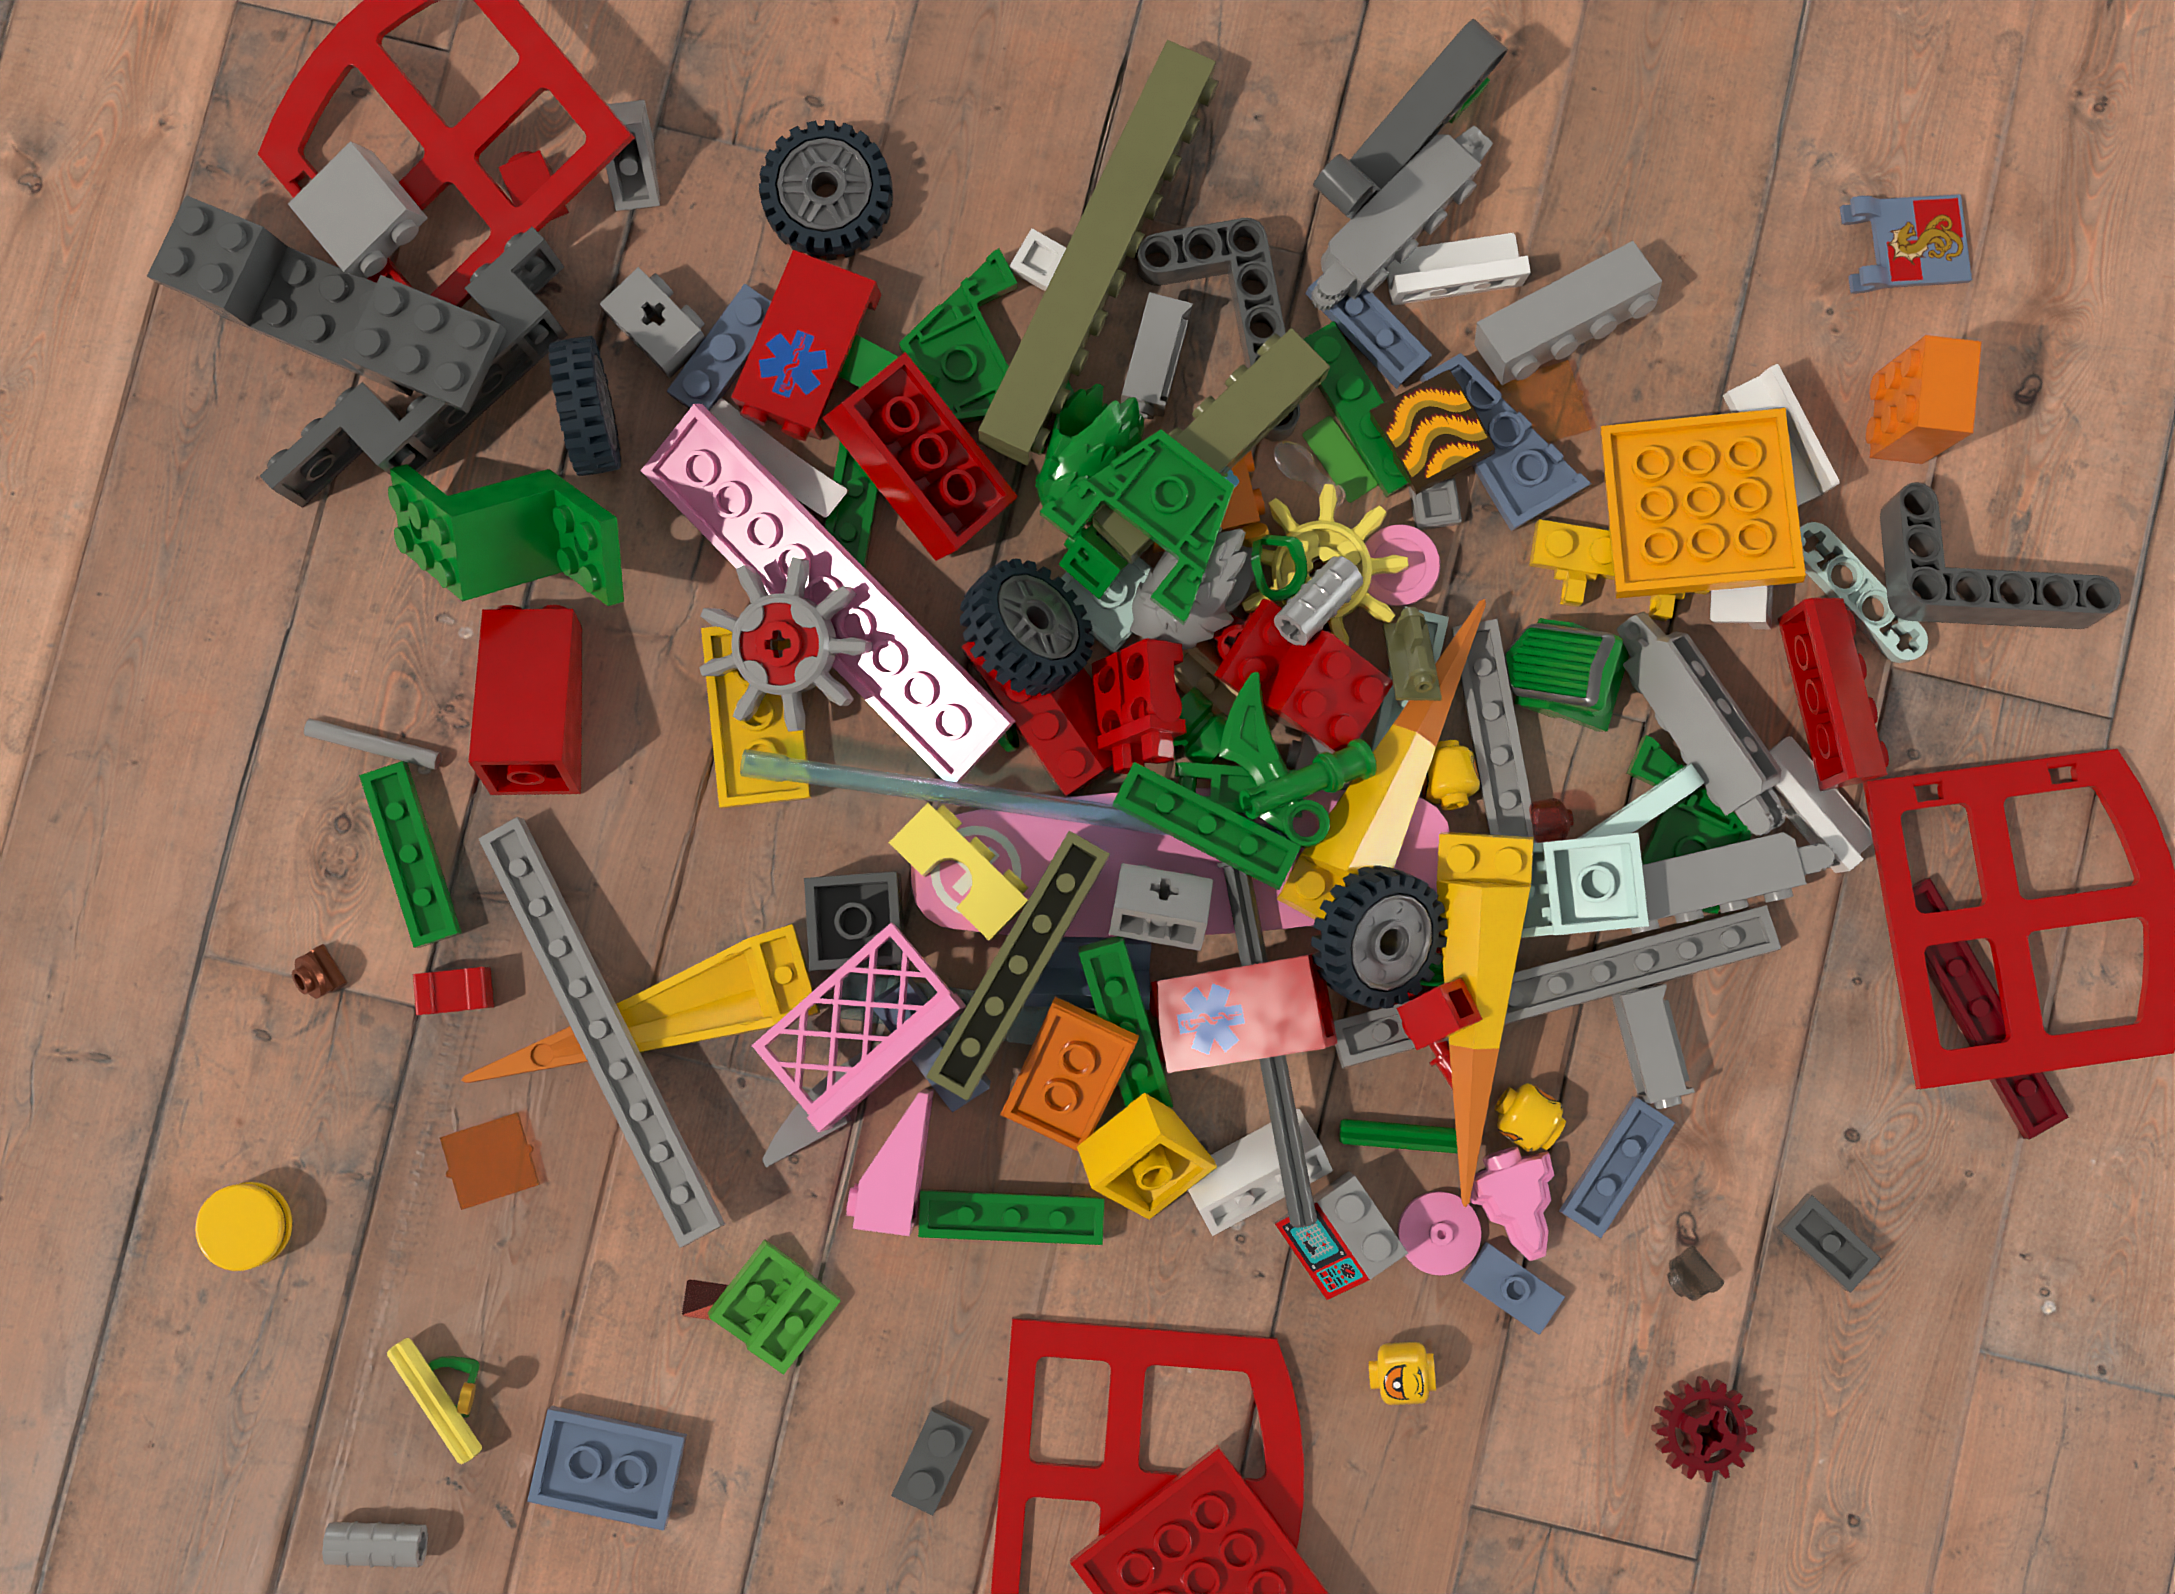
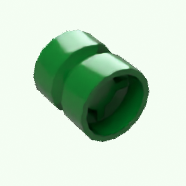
(1203, 728)

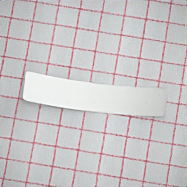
(791, 471)

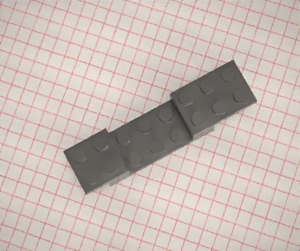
(311, 305)
(370, 425)

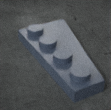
(1525, 471)

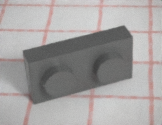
(1828, 1243)
(932, 1461)

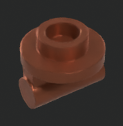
(317, 973)

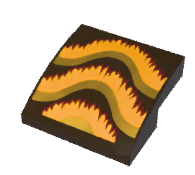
(1432, 431)

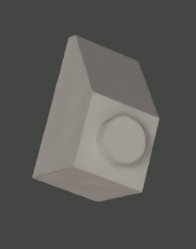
(634, 169)

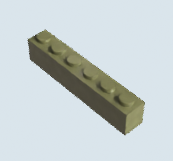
(1234, 421)
(1018, 966)

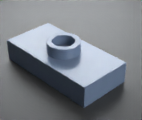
(1512, 1288)

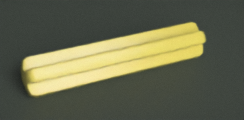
(434, 1401)

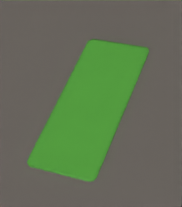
(1339, 458)

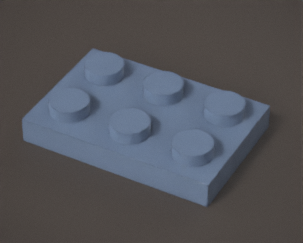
(607, 1468)

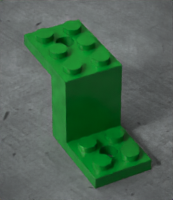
(507, 534)

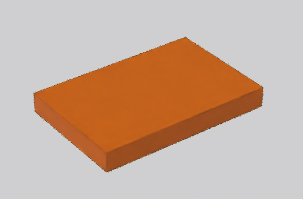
(1069, 1074)

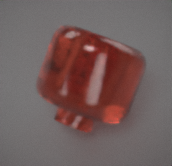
(1550, 820)

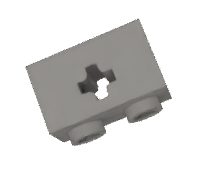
(637, 302)
(1161, 906)

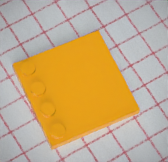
(1702, 504)

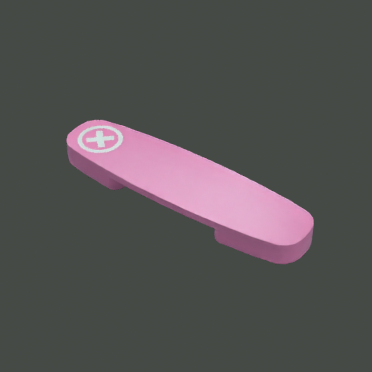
(1030, 842)

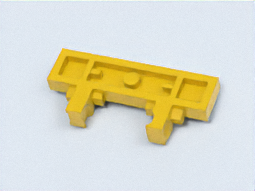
(1581, 556)

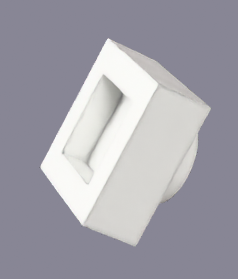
(1037, 259)

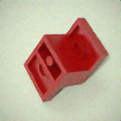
(1308, 687)

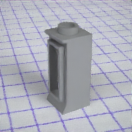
(1156, 353)
(1652, 1045)

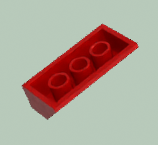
(920, 457)
(1833, 693)
(1055, 726)

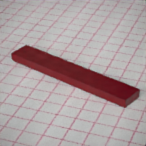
(1980, 1019)

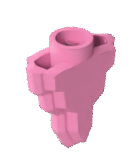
(1516, 1195)

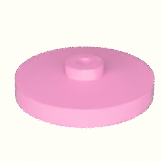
(1423, 563)
(1439, 1233)

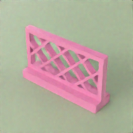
(882, 1060)

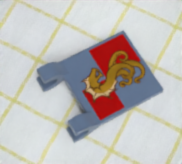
(1914, 241)

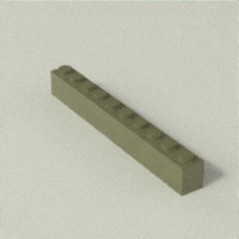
(1097, 254)

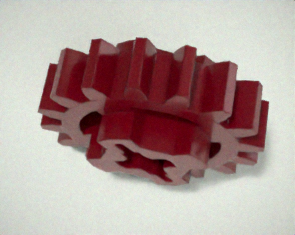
(1701, 1446)

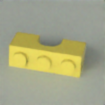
(934, 839)

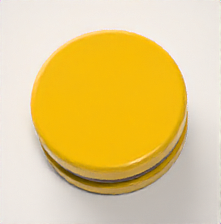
(243, 1226)

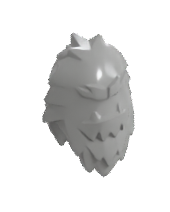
(1219, 594)

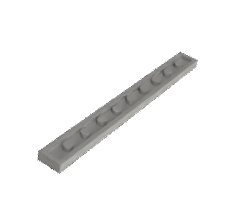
(1586, 978)
(601, 1032)

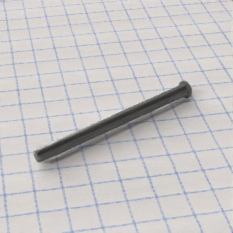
(1274, 1069)

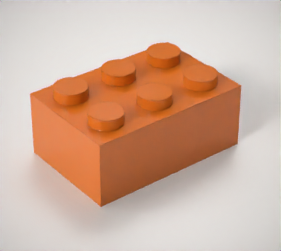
(1924, 400)

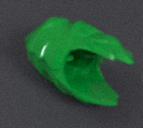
(1087, 440)

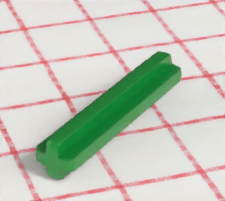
(1398, 1136)

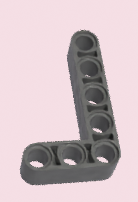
(1413, 120)
(1225, 260)
(1980, 588)

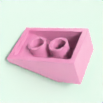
(891, 1186)

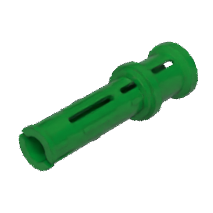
(1325, 773)

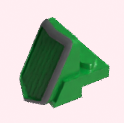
(1567, 672)

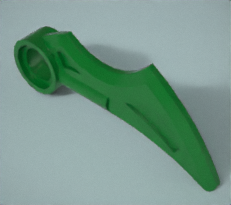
(1251, 745)

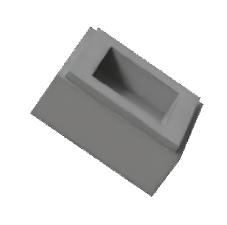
(1436, 506)

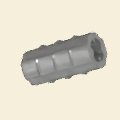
(1318, 600)
(375, 1544)

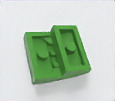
(774, 1306)

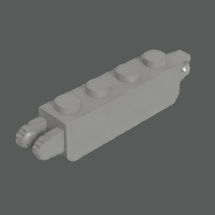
(1398, 215)
(1704, 723)
(1729, 877)

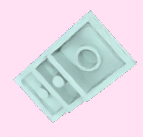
(1586, 886)

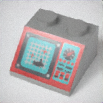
(1346, 1242)

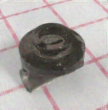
(1692, 1275)

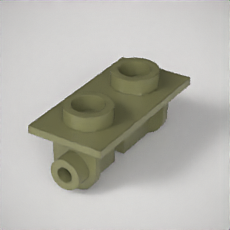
(1411, 657)

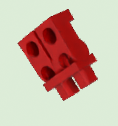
(1139, 703)

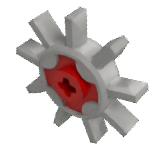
(780, 618)

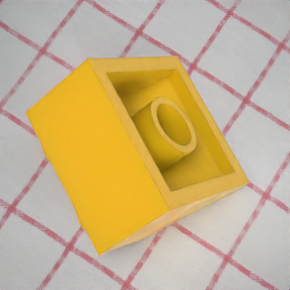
(1144, 1157)

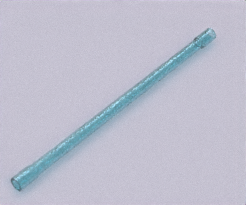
(783, 768)

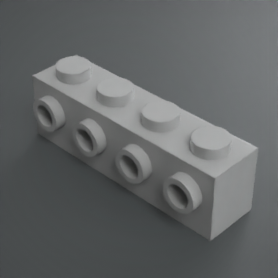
(1568, 313)

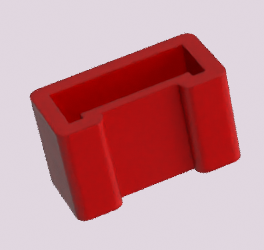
(453, 990)

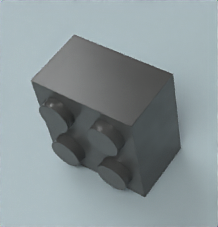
(849, 913)

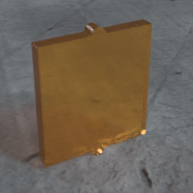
(1548, 401)
(489, 1161)

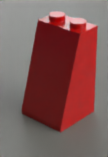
(528, 702)

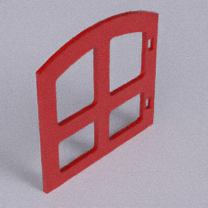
(450, 152)
(2009, 919)
(1119, 1481)

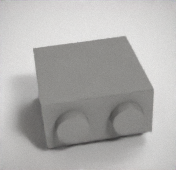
(358, 211)

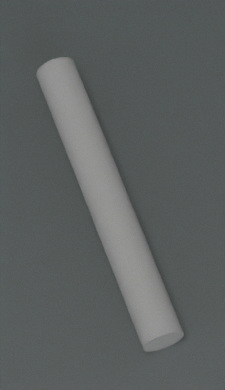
(372, 743)

